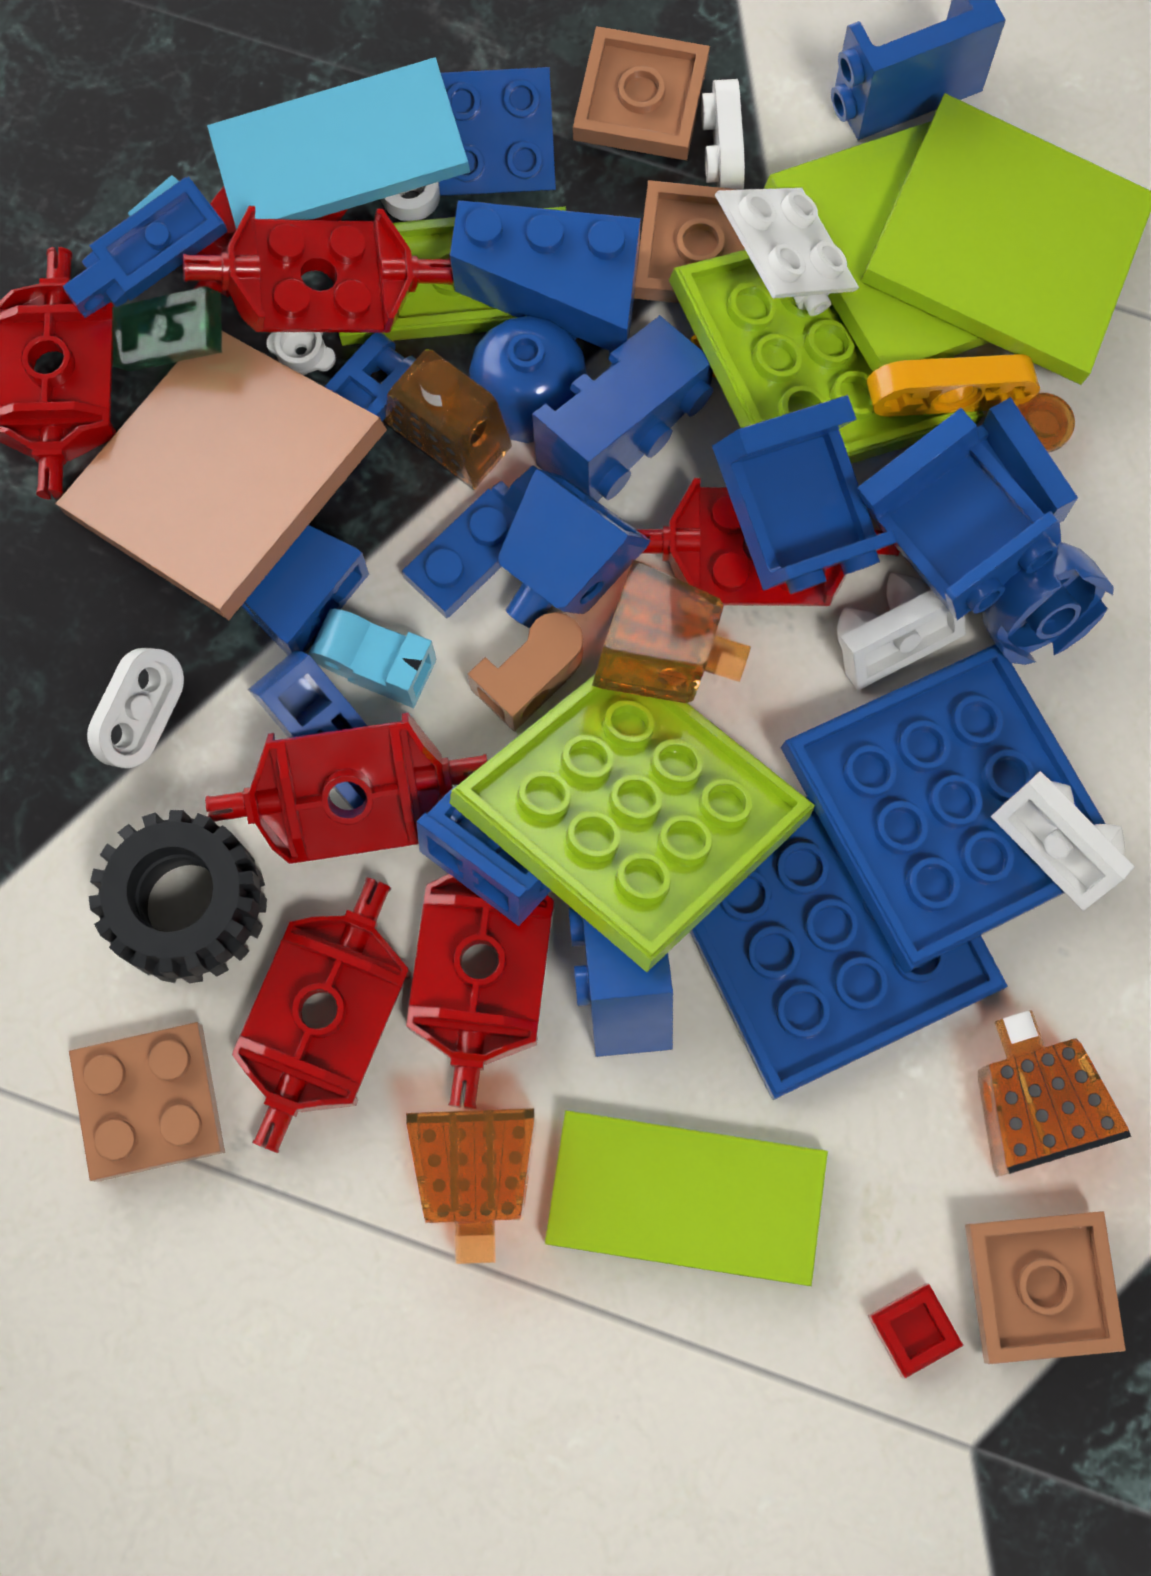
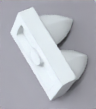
(885, 643)
(1070, 849)

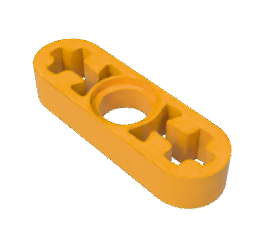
(951, 384)

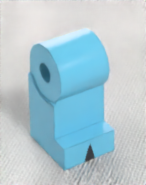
(374, 656)

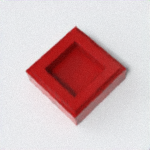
(915, 1330)

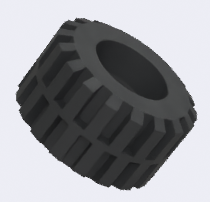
(138, 866)

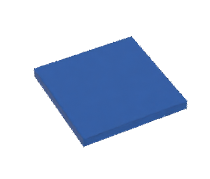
(913, 797)
(814, 972)

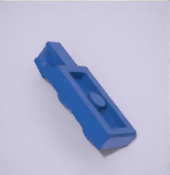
(145, 248)
(468, 548)

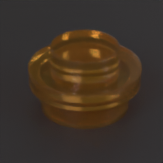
(1049, 419)

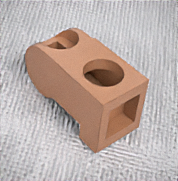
(532, 672)

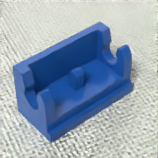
(478, 862)

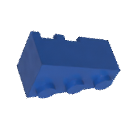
(550, 266)
(624, 410)
(627, 1003)

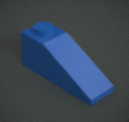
(308, 703)

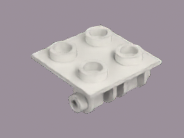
(788, 245)

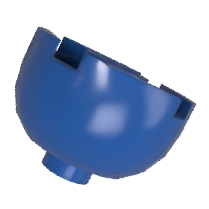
(526, 366)
(1048, 606)

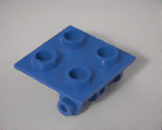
(503, 129)

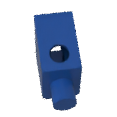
(564, 549)
(303, 587)

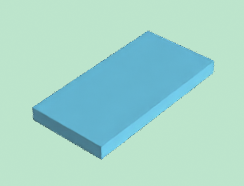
(341, 146)

